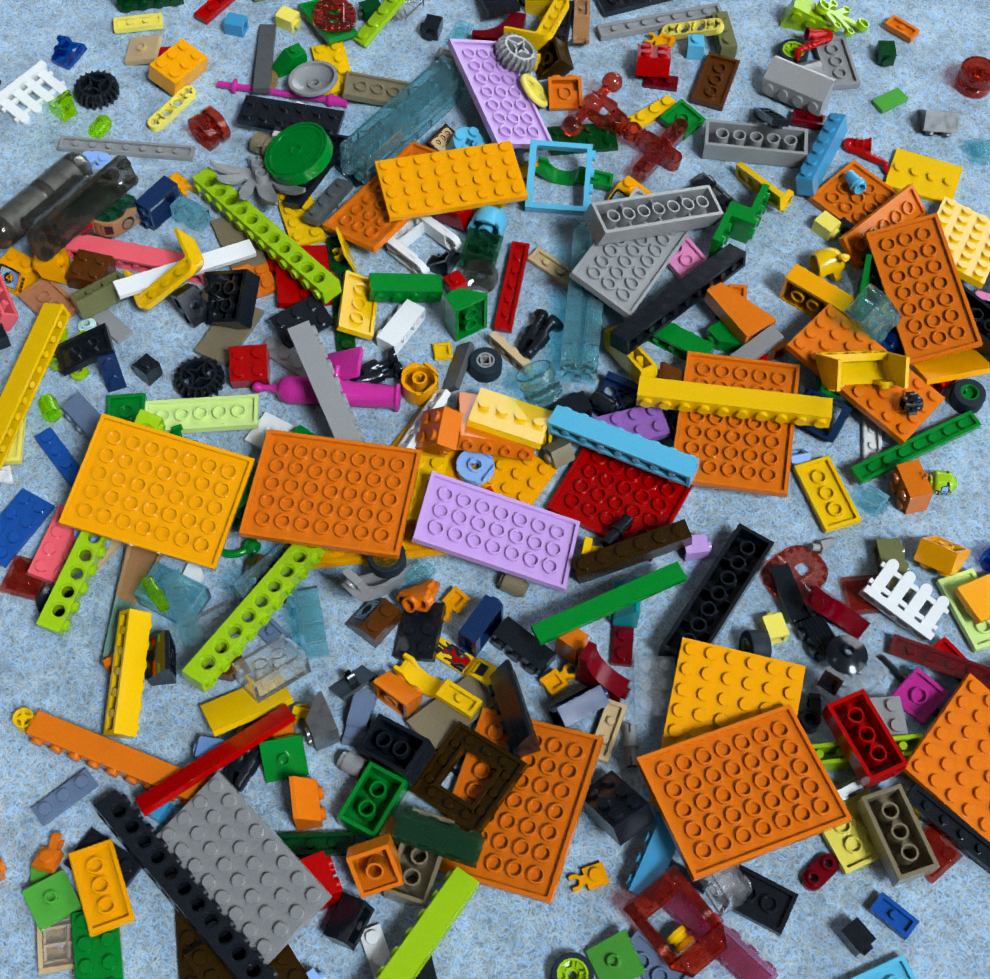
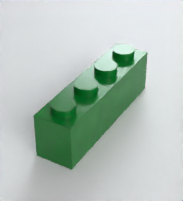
(401, 286)
(680, 341)

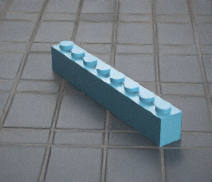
(623, 445)

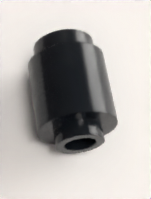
(602, 402)

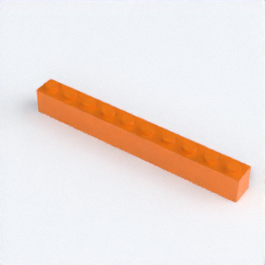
(104, 753)

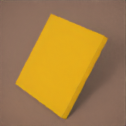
(344, 251)

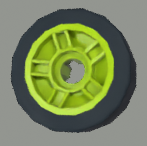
(787, 48)
(572, 962)

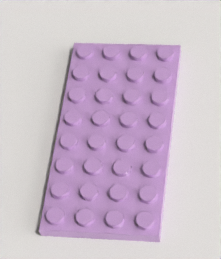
(498, 94)
(496, 531)

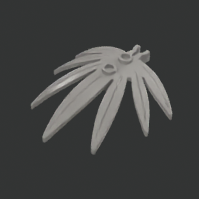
(255, 177)

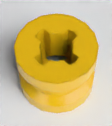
(21, 716)
(680, 939)

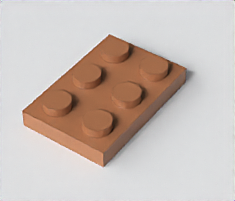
(45, 292)

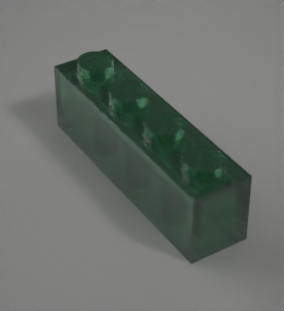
(438, 838)

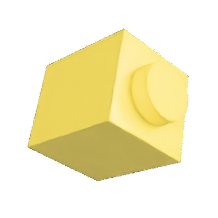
(288, 19)
(826, 226)
(775, 627)

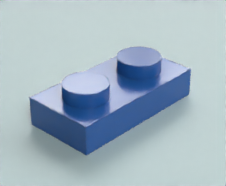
(893, 915)

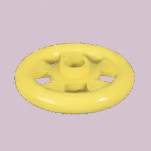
(534, 90)

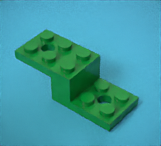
(740, 221)

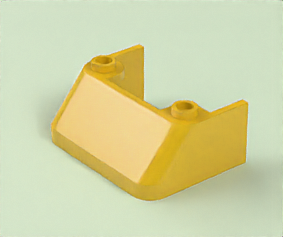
(550, 17)
(174, 277)
(862, 368)

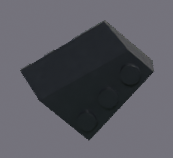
(232, 297)

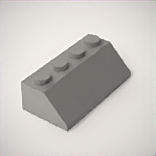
(797, 86)

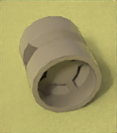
(260, 143)

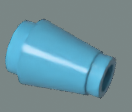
(856, 183)

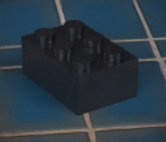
(396, 748)
(617, 808)

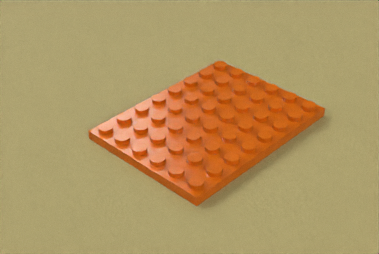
(732, 450)
(331, 494)
(742, 791)
(539, 817)

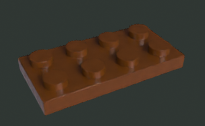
(715, 81)

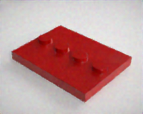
(290, 290)

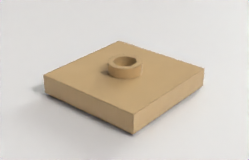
(143, 50)

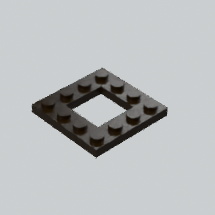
(478, 815)

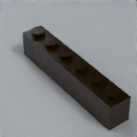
(632, 551)

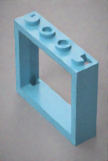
(530, 206)

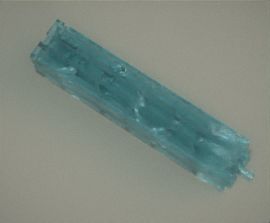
(403, 119)
(581, 320)

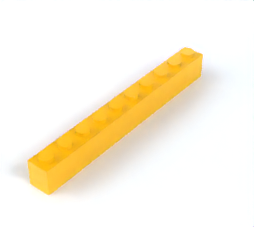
(29, 372)
(734, 402)

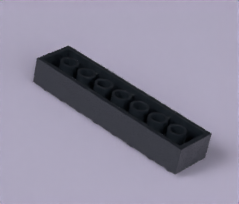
(719, 590)

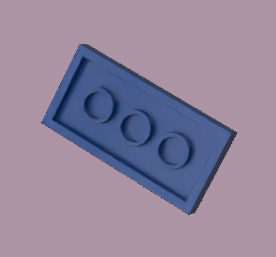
(20, 522)

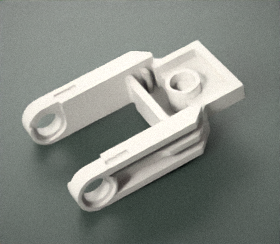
(410, 232)

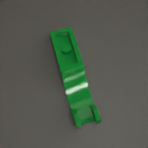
(601, 179)

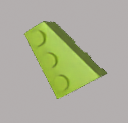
(802, 14)

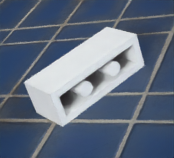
(401, 326)

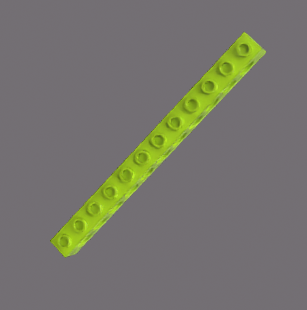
(267, 236)
(74, 564)
(248, 609)

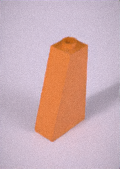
(737, 313)

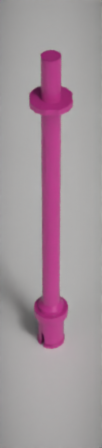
(330, 99)

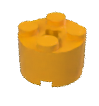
(419, 383)

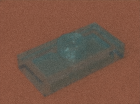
(461, 31)

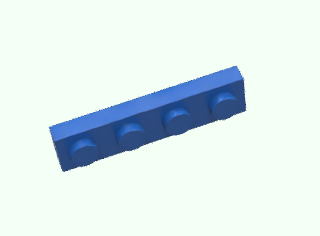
(58, 455)

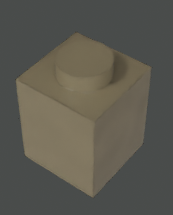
(558, 453)

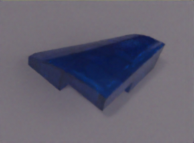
(63, 54)

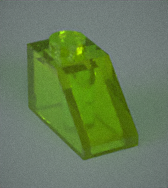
(63, 106)

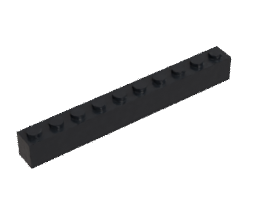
(676, 299)

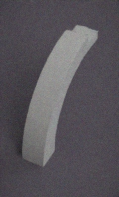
(371, 587)

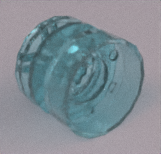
(539, 383)

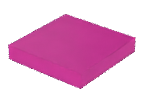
(349, 362)
(920, 695)

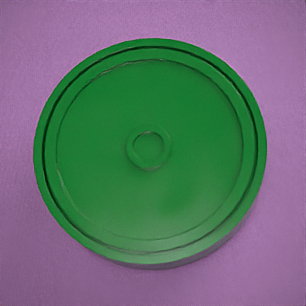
(298, 153)

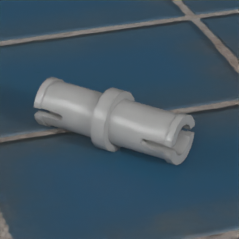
(630, 745)

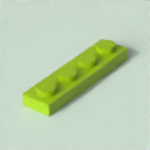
(377, 22)

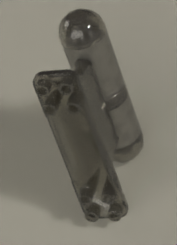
(63, 202)

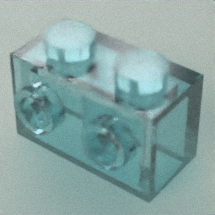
(190, 213)

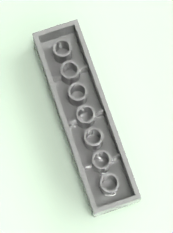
(652, 214)
(325, 386)

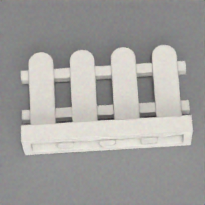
(26, 84)
(905, 617)

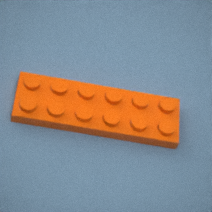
(898, 209)

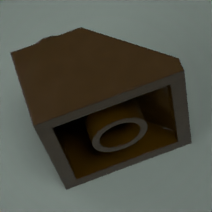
(554, 60)

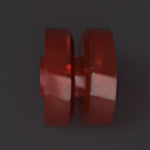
(974, 77)
(209, 128)

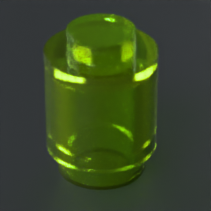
(100, 126)
(49, 408)

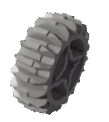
(516, 53)

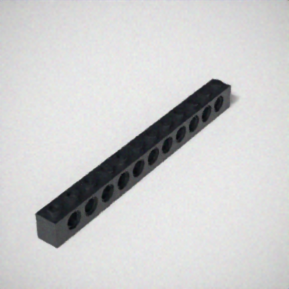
(108, 810)

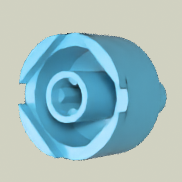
(465, 138)
(489, 219)

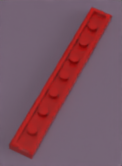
(215, 759)

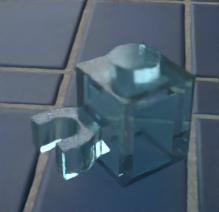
(419, 573)

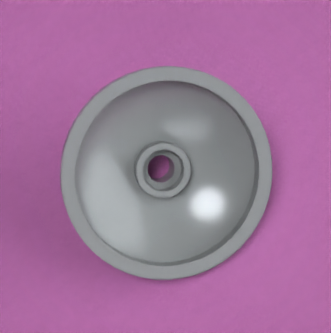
(313, 78)

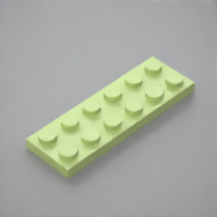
(208, 413)

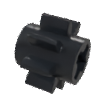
(911, 403)

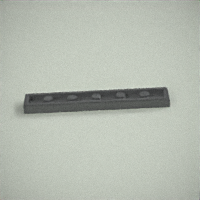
(264, 58)

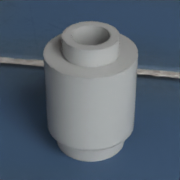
(352, 764)

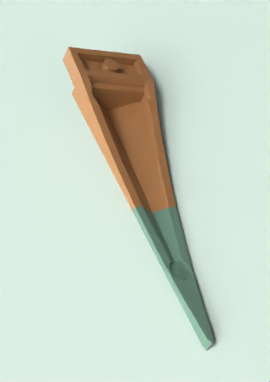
(134, 569)

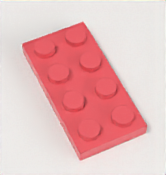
(53, 550)

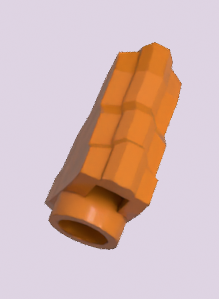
(419, 596)

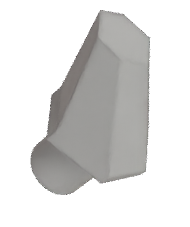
(821, 546)

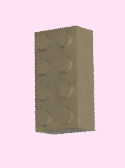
(897, 835)

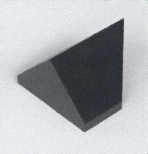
(443, 263)

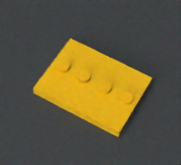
(930, 176)
(509, 418)

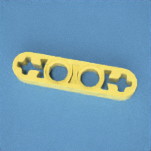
(676, 28)
(170, 107)

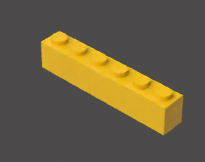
(127, 674)

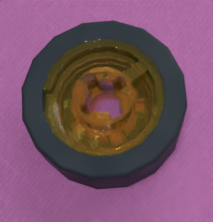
(389, 567)

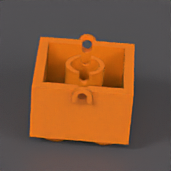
(439, 430)
(910, 487)

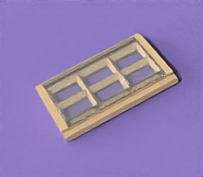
(56, 947)

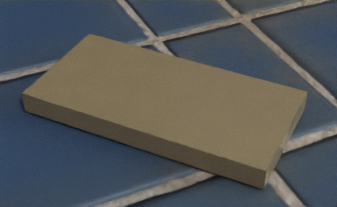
(371, 88)
(229, 234)
(219, 339)
(439, 720)

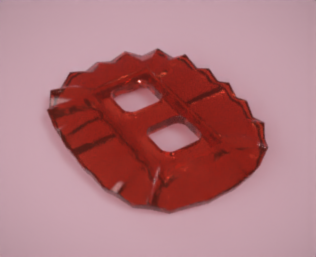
(322, 16)
(793, 556)

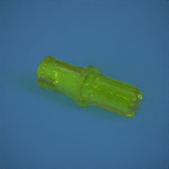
(156, 594)

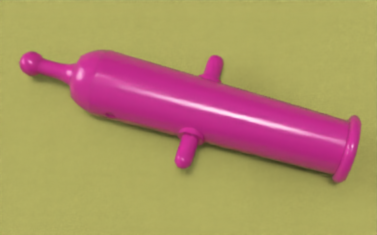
(298, 390)

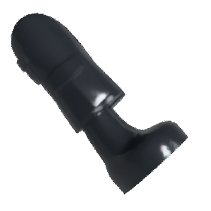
(535, 338)
(372, 371)
(245, 765)

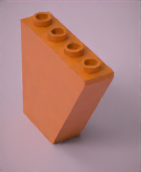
(483, 442)

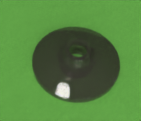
(472, 271)

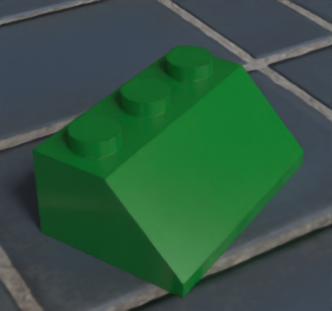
(465, 312)

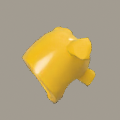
(828, 262)

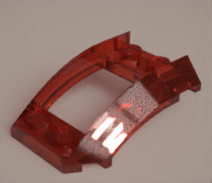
(658, 894)

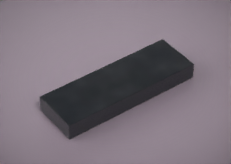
(789, 593)

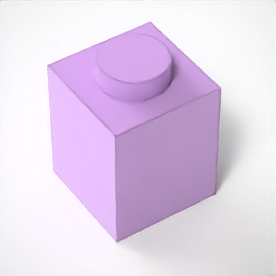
(698, 550)

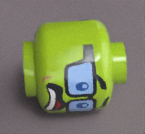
(942, 482)

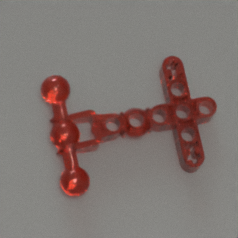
(590, 108)

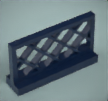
(625, 386)

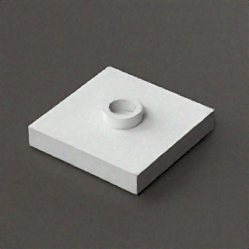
(267, 421)

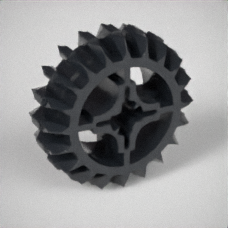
(96, 89)
(196, 372)

